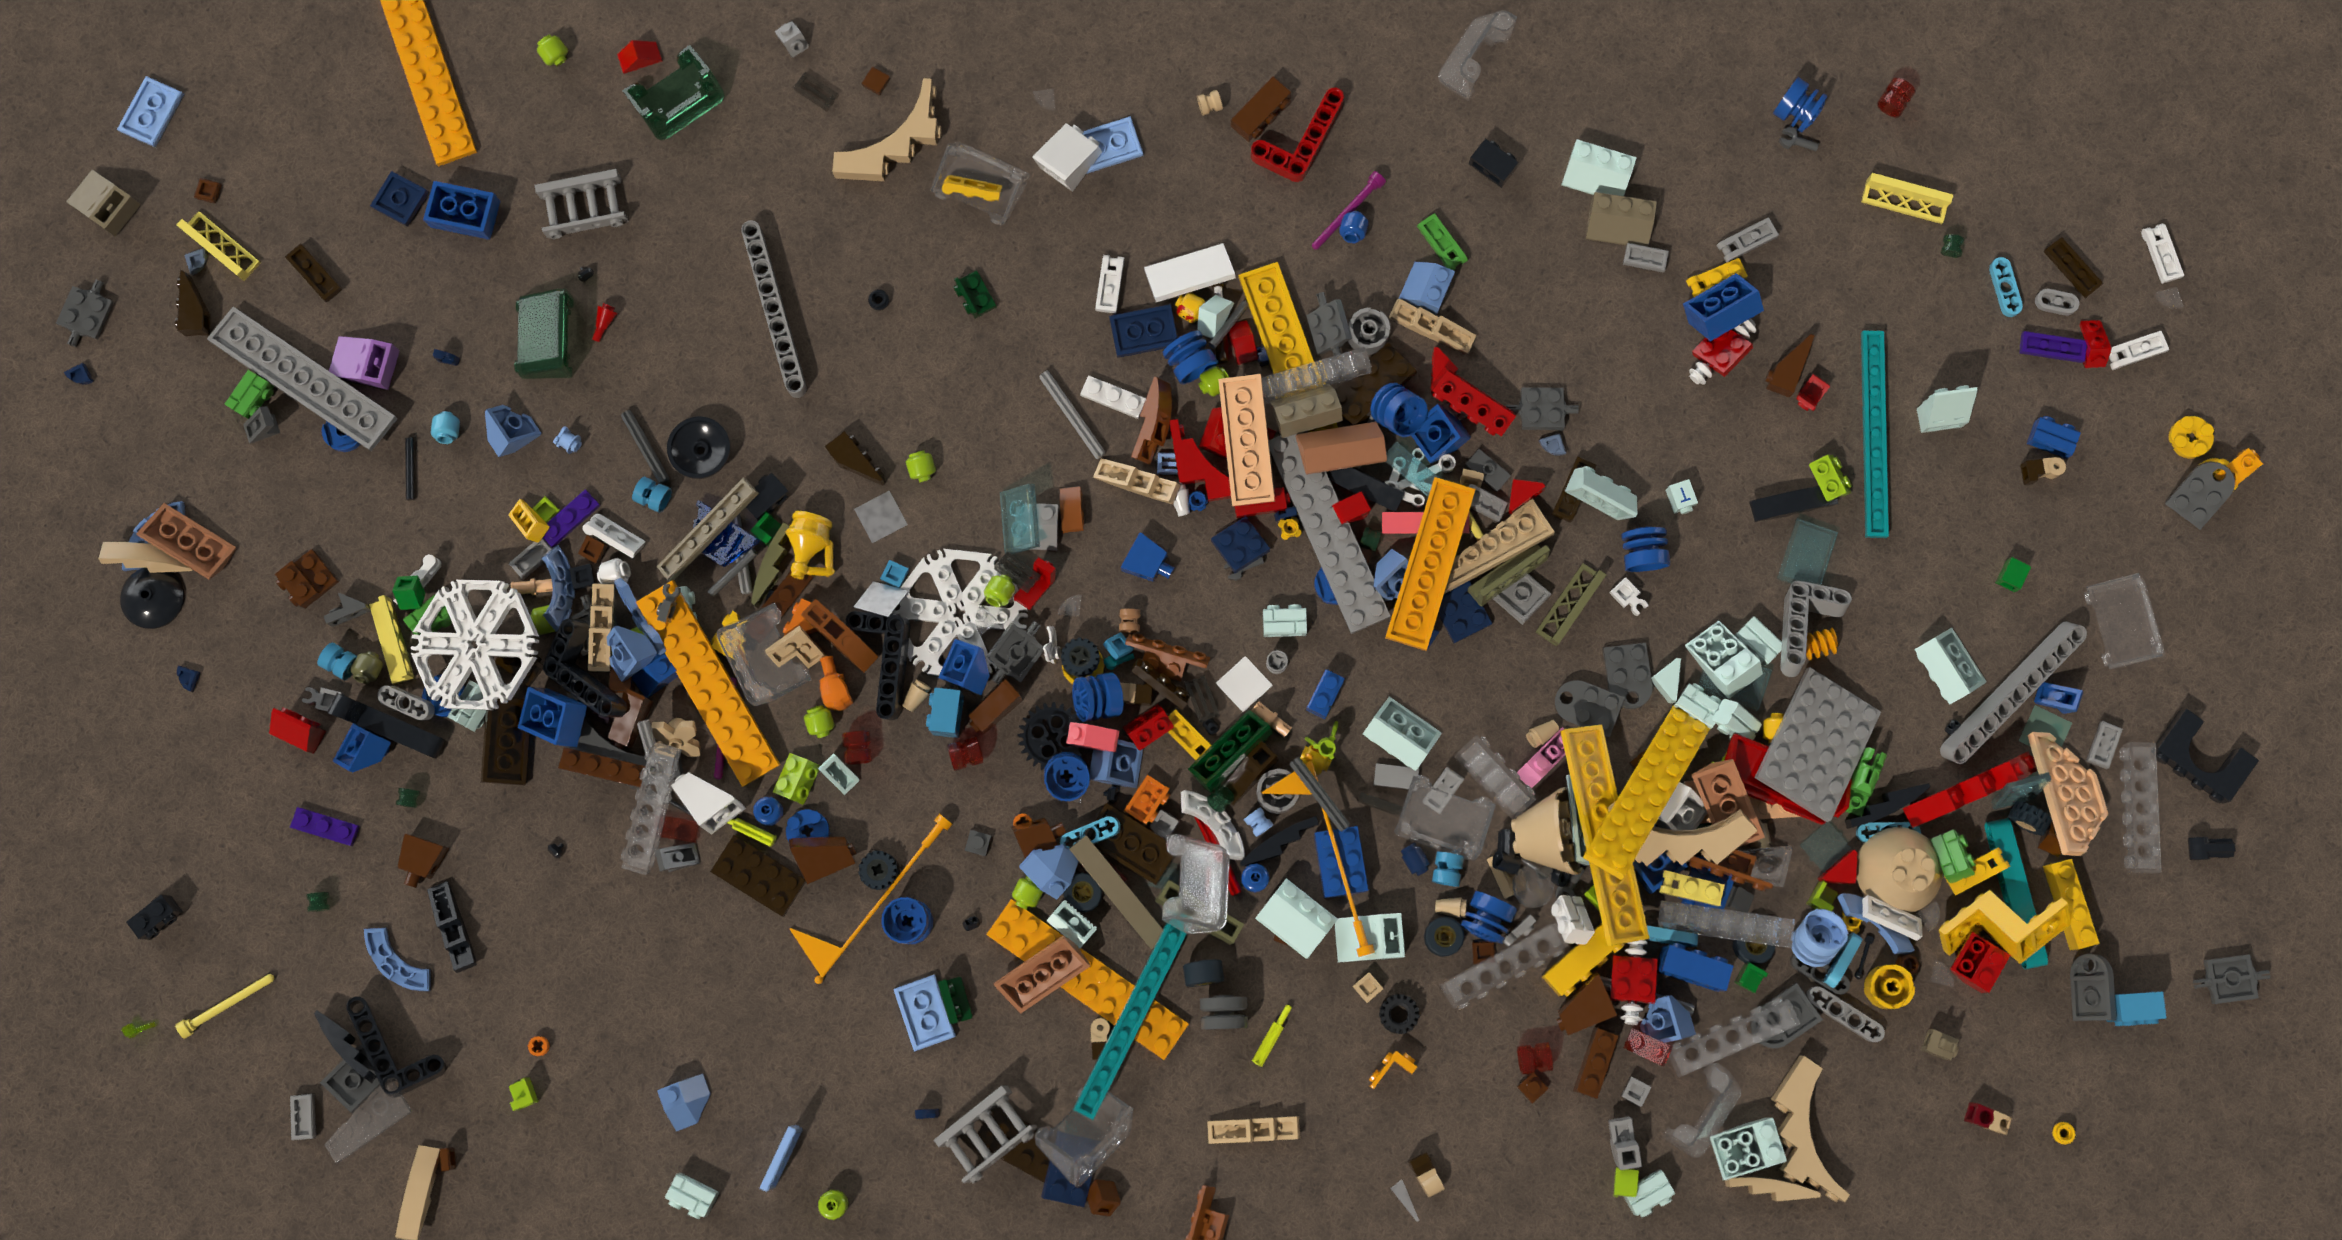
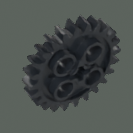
(1033, 745)

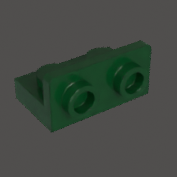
(975, 294)
(955, 1000)

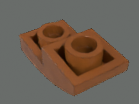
(1071, 509)

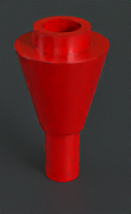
(604, 317)

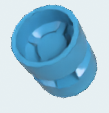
(654, 495)
(337, 660)
(1448, 869)

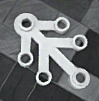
(1393, 481)

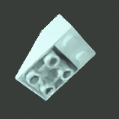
(1947, 409)
(1725, 659)
(1380, 930)
(1748, 1148)

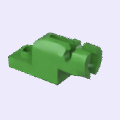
(1864, 781)

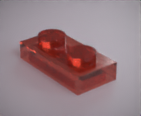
(1648, 1047)

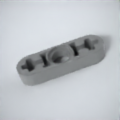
(397, 703)

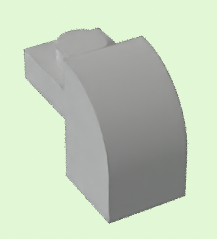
(1623, 1144)

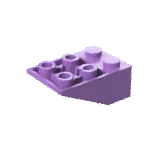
(364, 361)

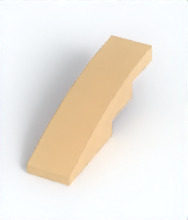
(1432, 326)
(1136, 481)
(140, 556)
(600, 626)
(1253, 1130)
(1779, 1189)
(417, 1193)

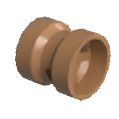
(1129, 620)

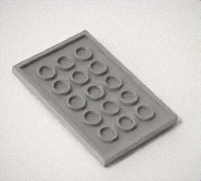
(1818, 744)

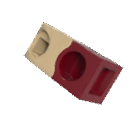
(1987, 1118)

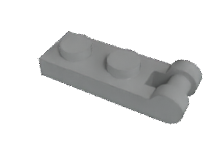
(1748, 239)

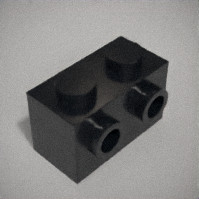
(1493, 162)
(770, 497)
(154, 917)

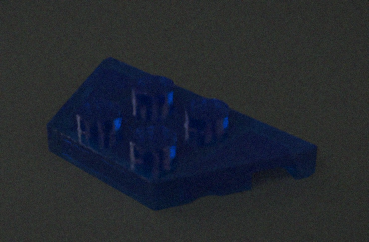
(729, 543)

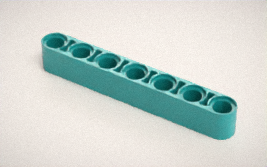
(2013, 880)

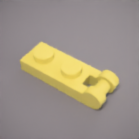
(1692, 888)

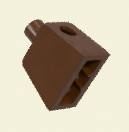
(1037, 835)
(420, 858)

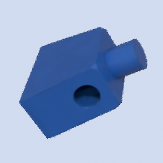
(1146, 560)

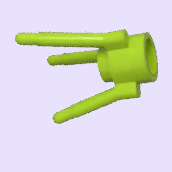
(1326, 745)

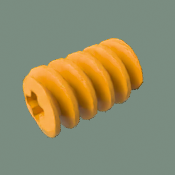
(1822, 642)

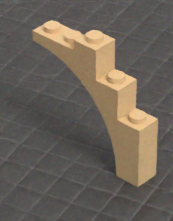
(872, 162)
(1715, 840)
(1802, 1162)

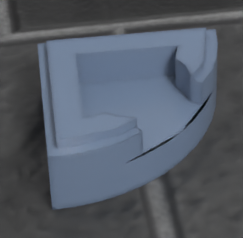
(196, 260)
(1553, 445)

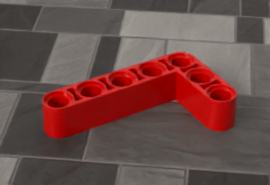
(1307, 142)

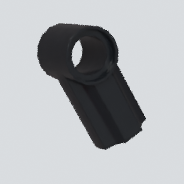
(2204, 848)
(1505, 858)

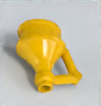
(809, 536)

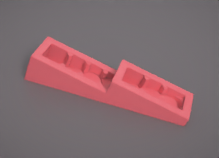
(1408, 522)

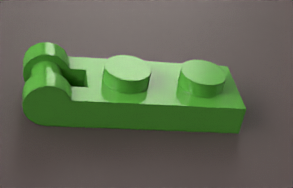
(1441, 241)

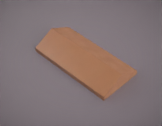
(1341, 447)
(187, 541)
(1725, 794)
(1042, 974)

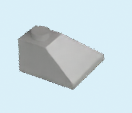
(1048, 526)

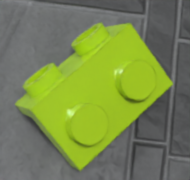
(1830, 478)
(796, 778)

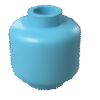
(445, 427)

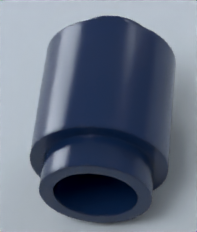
(1415, 859)

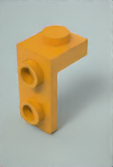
(2242, 466)
(1404, 1061)

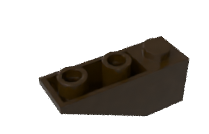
(192, 312)
(848, 456)
(1250, 771)

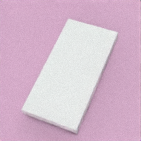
(1189, 272)

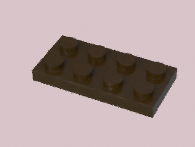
(1358, 392)
(505, 745)
(1134, 846)
(758, 876)
(1025, 1155)

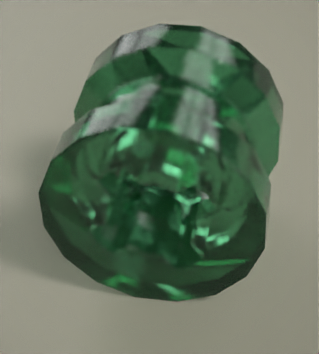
(1952, 246)
(1370, 538)
(407, 798)
(1220, 799)
(318, 902)

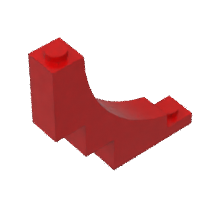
(1195, 468)

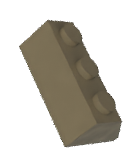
(1620, 219)
(1307, 411)

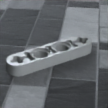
(1846, 1011)

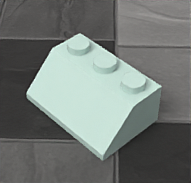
(1598, 169)
(1602, 493)
(1950, 666)
(1402, 733)
(1296, 918)

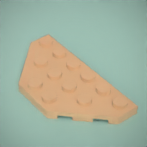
(2071, 795)

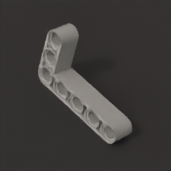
(1798, 601)

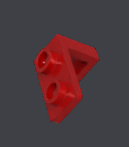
(2097, 344)
(1812, 392)
(1047, 574)

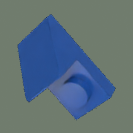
(2059, 697)

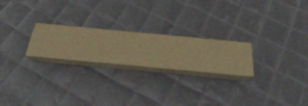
(707, 529)
(1117, 891)

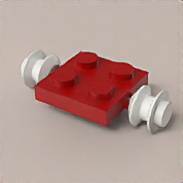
(1723, 352)
(1634, 981)

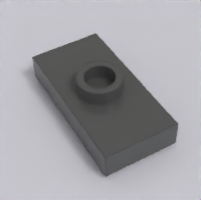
(1493, 474)

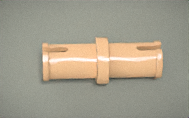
(533, 586)
(1271, 719)

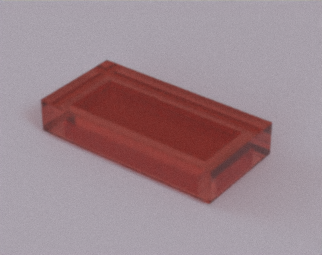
(680, 829)

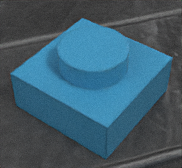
(894, 574)
(1117, 647)

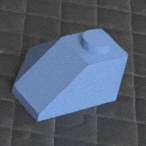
(508, 430)
(1390, 574)
(630, 651)
(1051, 869)
(1667, 1020)
(685, 1101)

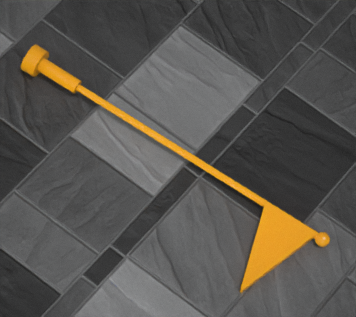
(1293, 785)
(824, 954)

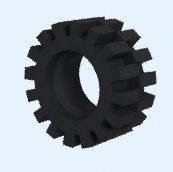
(1389, 1023)

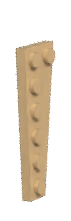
(1513, 536)

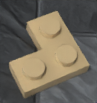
(794, 644)

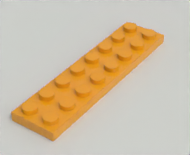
(1430, 564)

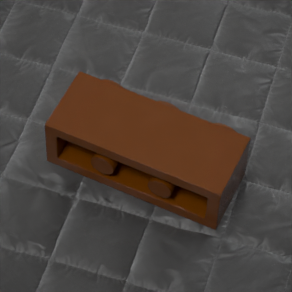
(1261, 109)
(1595, 1063)

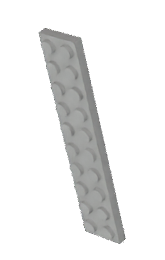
(302, 379)
(1331, 541)

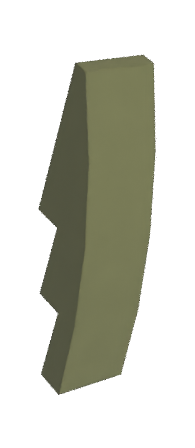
(768, 572)

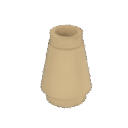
(917, 693)
(1541, 734)
(1452, 907)

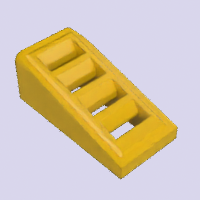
(529, 523)

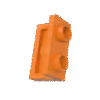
(1147, 799)

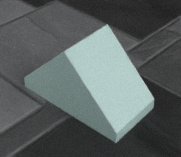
(1213, 315)
(1667, 680)
(839, 774)

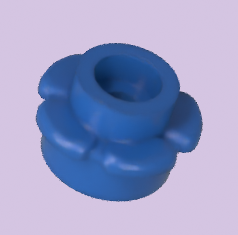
(1203, 500)

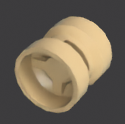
(1207, 103)

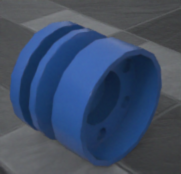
(1800, 105)
(1189, 356)
(1399, 409)
(1645, 548)
(1097, 697)
(1076, 784)
(896, 916)
(1488, 917)

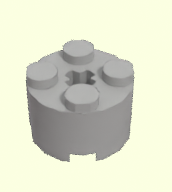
(1372, 321)
(1270, 802)

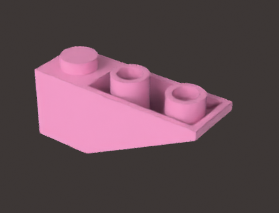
(1543, 761)

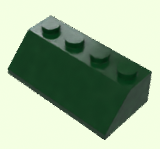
(1230, 750)

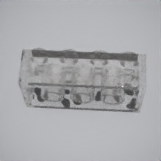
(1495, 777)

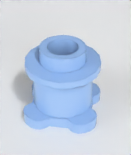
(568, 440)

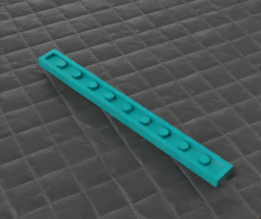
(1874, 434)
(1129, 1022)

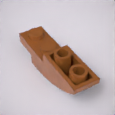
(1157, 421)
(839, 635)

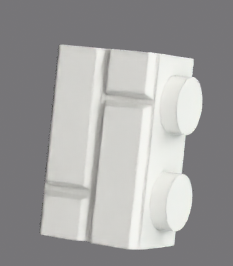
(1572, 919)

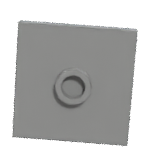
(1523, 598)

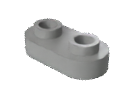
(2055, 302)

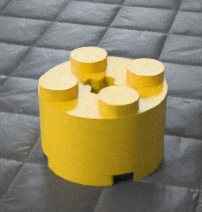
(1901, 984)

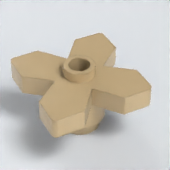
(678, 734)

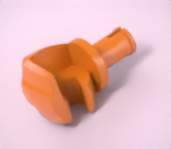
(832, 686)

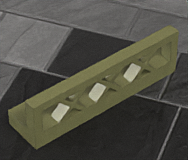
(1508, 574)
(1578, 607)

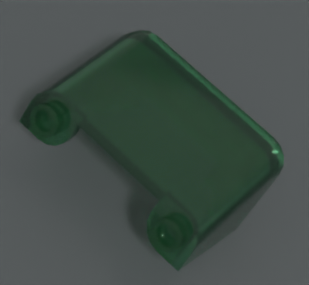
(678, 97)
(543, 334)

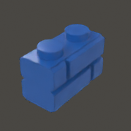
(2054, 437)
(1325, 694)

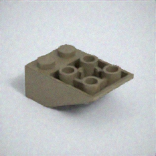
(103, 203)

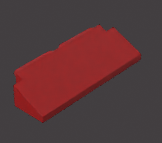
(1748, 758)

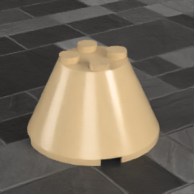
(1545, 834)
(1899, 869)

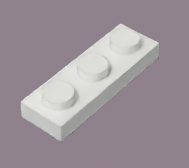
(1113, 397)
(1892, 917)

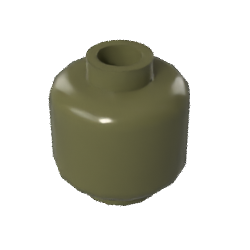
(366, 667)

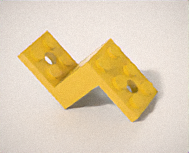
(2005, 926)

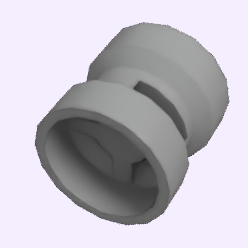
(1276, 658)

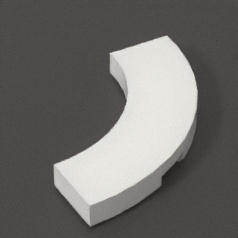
(1219, 822)

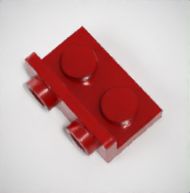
(1148, 727)

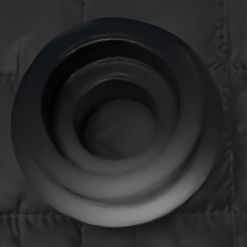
(876, 294)

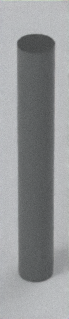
(1228, 325)
(732, 572)

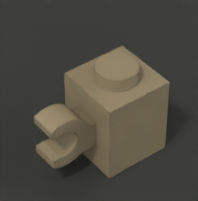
(1940, 1045)

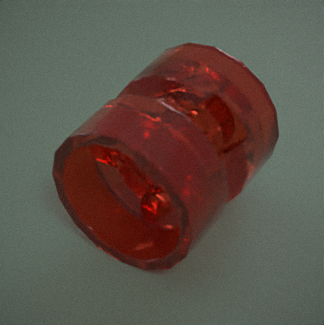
(1896, 96)
(856, 745)
(965, 753)
(1535, 1058)

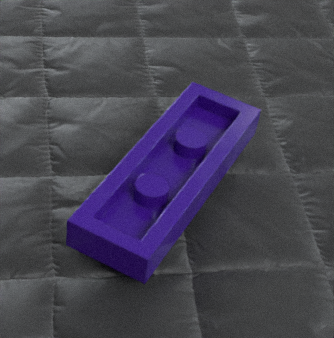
(2053, 347)
(570, 517)
(324, 826)

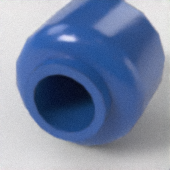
(1353, 227)
(775, 811)
(1248, 882)

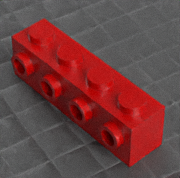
(1472, 401)

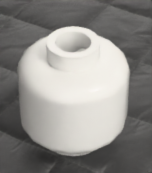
(613, 570)

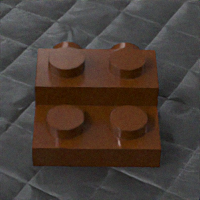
(306, 579)

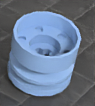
(1819, 938)

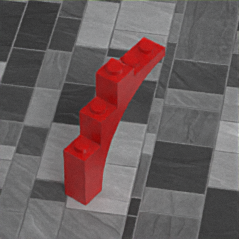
(1970, 789)

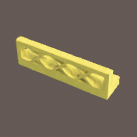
(1910, 191)
(212, 248)
(391, 640)

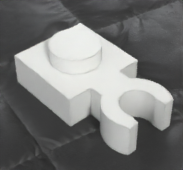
(1626, 594)

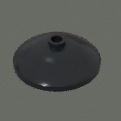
(689, 438)
(161, 605)

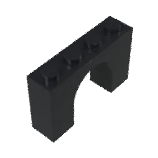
(2174, 750)

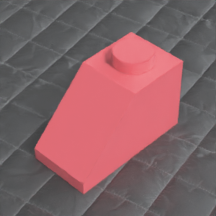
(1092, 737)

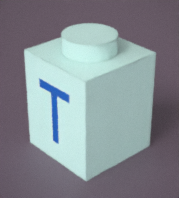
(1682, 497)

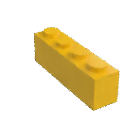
(2066, 885)
(1579, 962)

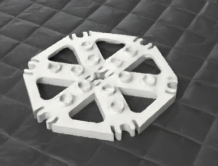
(951, 594)
(460, 645)

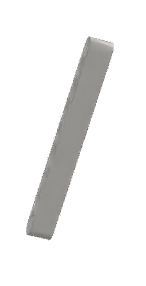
(773, 299)
(2013, 692)

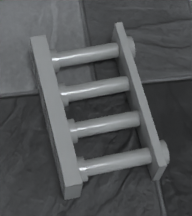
(568, 188)
(966, 1126)

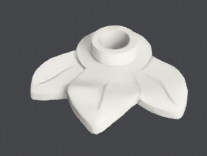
(1051, 650)

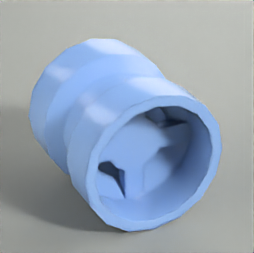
(1258, 822)

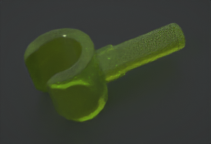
(130, 1030)

